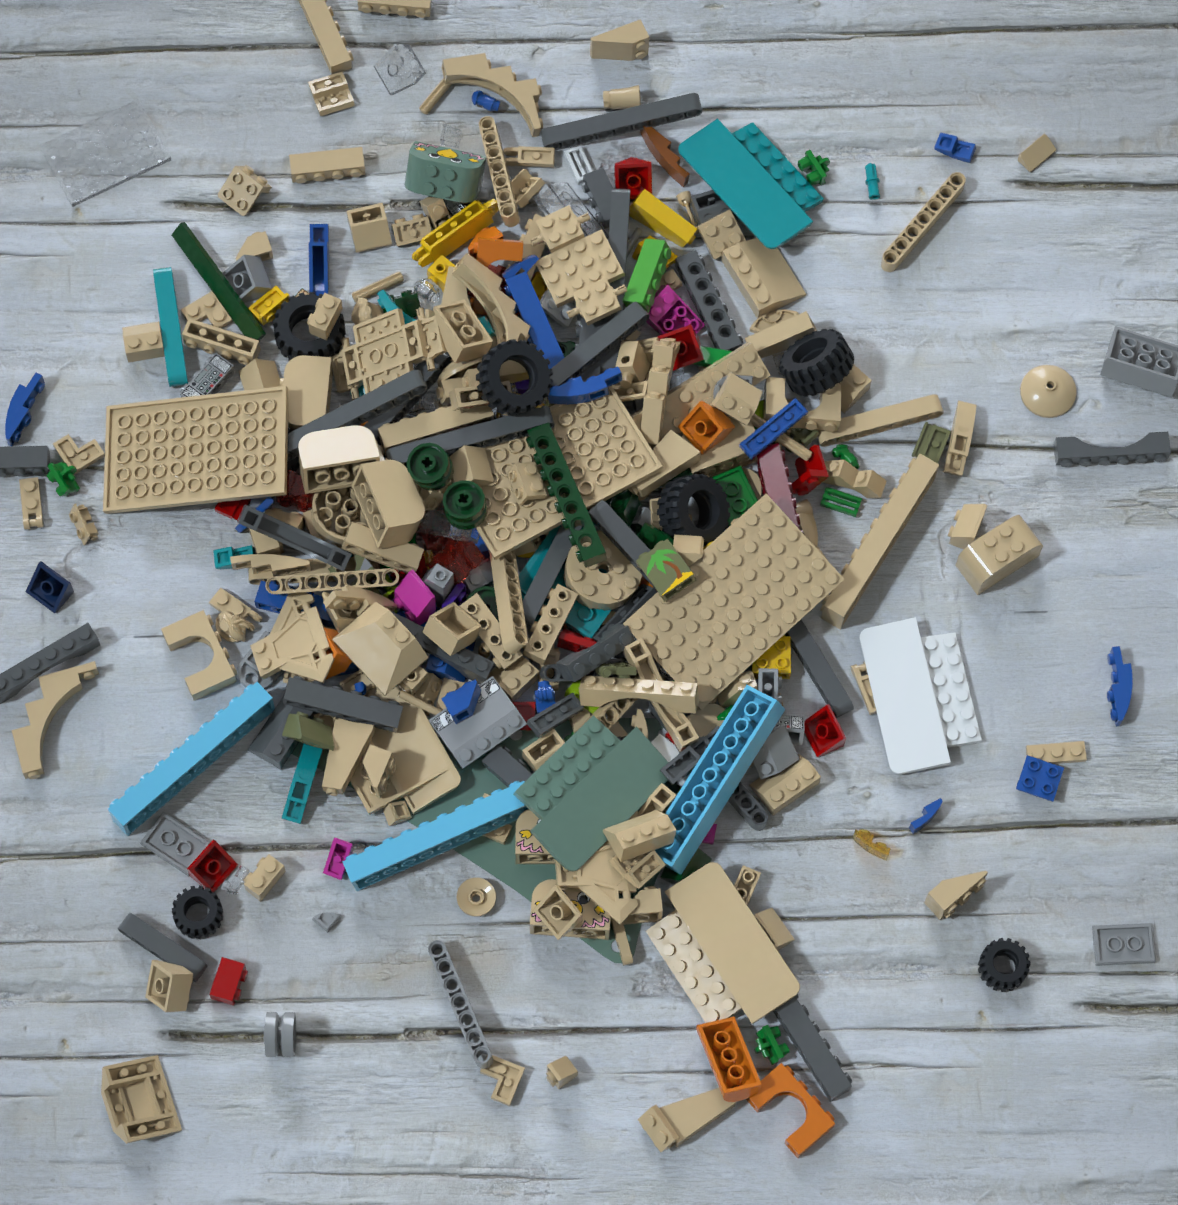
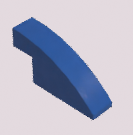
(319, 259)

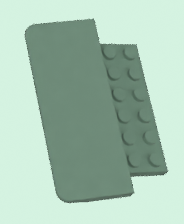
(588, 788)

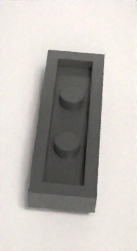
(555, 715)

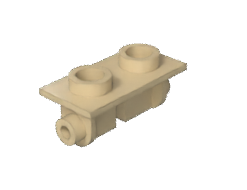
(80, 517)

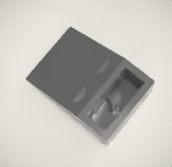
(706, 206)

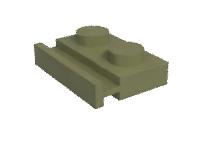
(931, 442)

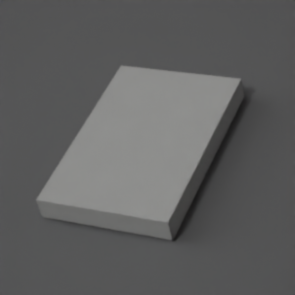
(174, 842)
(1123, 944)

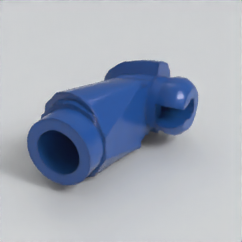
(488, 103)

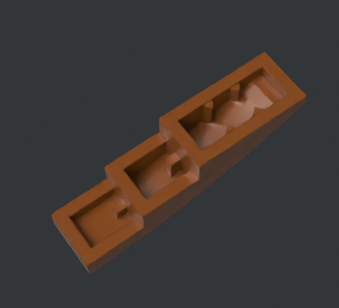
(660, 148)

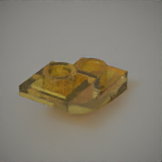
(864, 840)

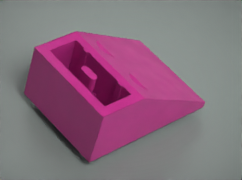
(671, 312)

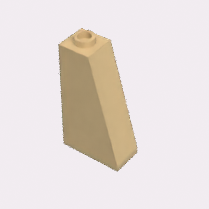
(782, 335)
(675, 457)
(350, 744)
(695, 1113)

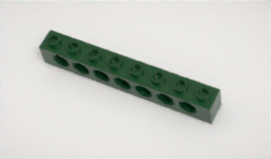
(544, 435)

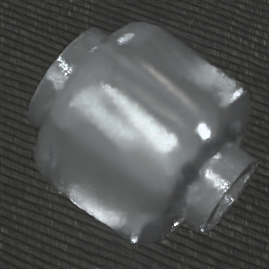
(427, 291)

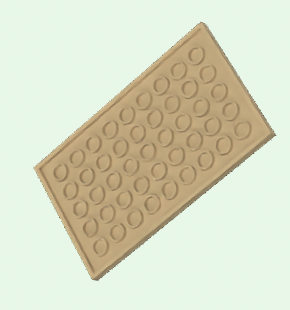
(196, 450)
(602, 454)
(744, 599)

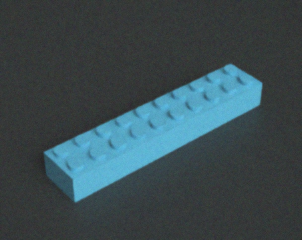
(191, 758)
(718, 774)
(434, 837)

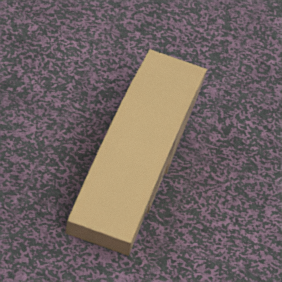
(278, 564)

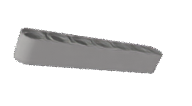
(460, 995)

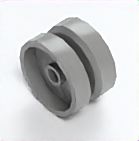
(280, 1034)

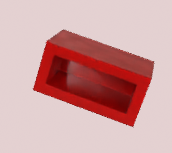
(228, 981)

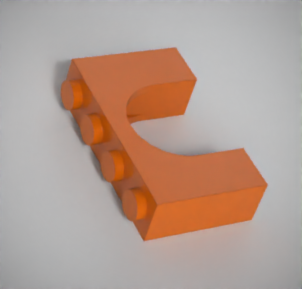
(492, 250)
(817, 1122)

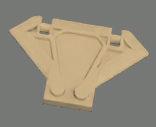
(295, 642)
(601, 883)

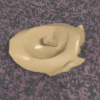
(231, 627)

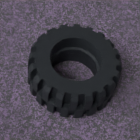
(295, 311)
(531, 360)
(816, 362)
(710, 501)

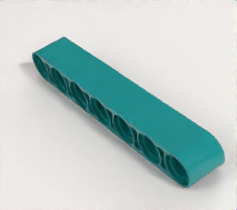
(170, 327)

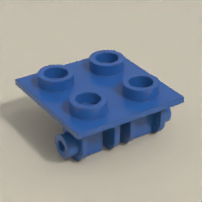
(1040, 778)

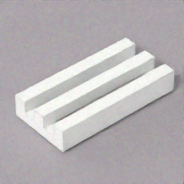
(567, 154)

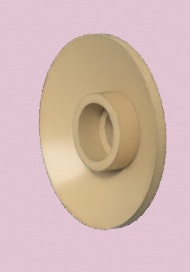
(476, 887)

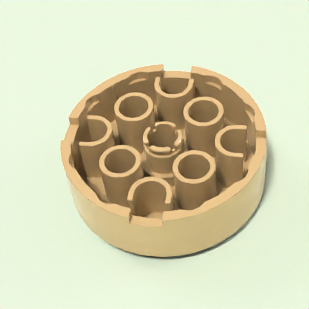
(331, 514)
(600, 589)

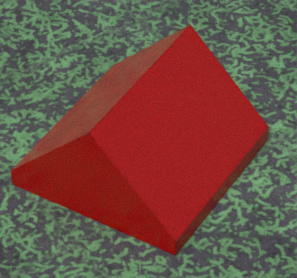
(690, 346)
(824, 731)
(212, 866)

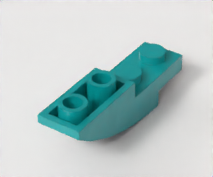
(301, 783)

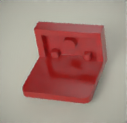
(810, 472)

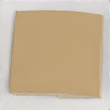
(331, 93)
(638, 869)

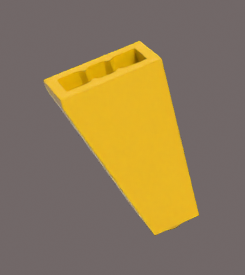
(661, 219)

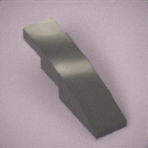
(686, 761)

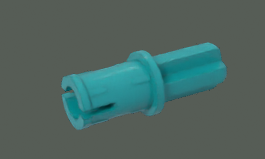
(872, 181)

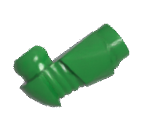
(842, 451)

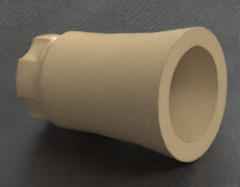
(622, 98)

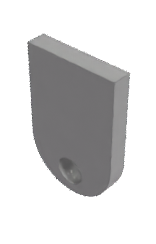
(248, 667)

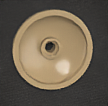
(458, 370)
(1044, 400)

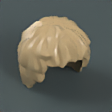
(364, 311)

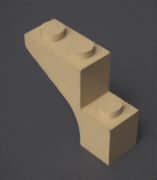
(845, 475)

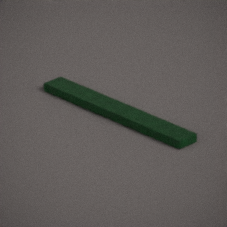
(217, 282)

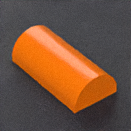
(729, 1059)

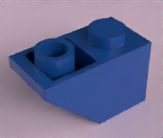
(462, 701)

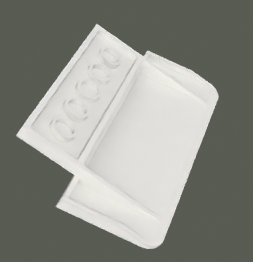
(918, 694)

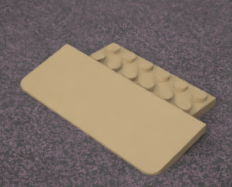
(422, 763)
(721, 949)

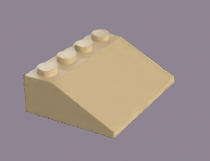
(761, 276)

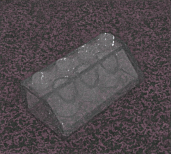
(559, 195)

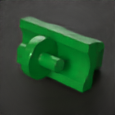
(817, 166)
(64, 476)
(768, 1045)

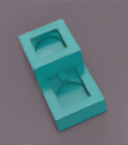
(222, 556)

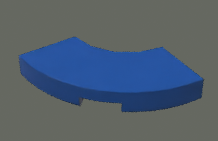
(261, 507)

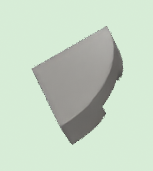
(326, 920)

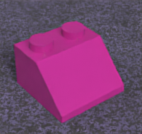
(415, 598)

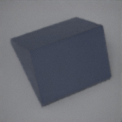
(49, 588)

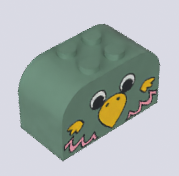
(444, 172)

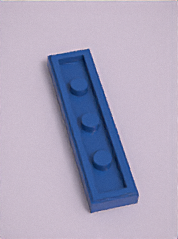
(773, 428)

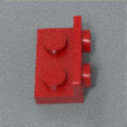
(574, 641)

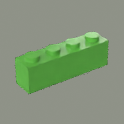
(647, 273)

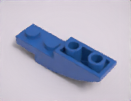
(577, 391)
(18, 413)
(1121, 691)

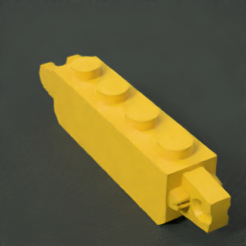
(455, 231)

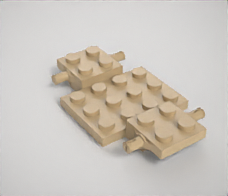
(578, 266)
(386, 351)

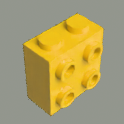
(776, 657)

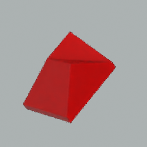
(633, 175)

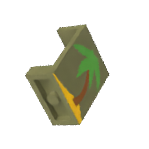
(666, 569)

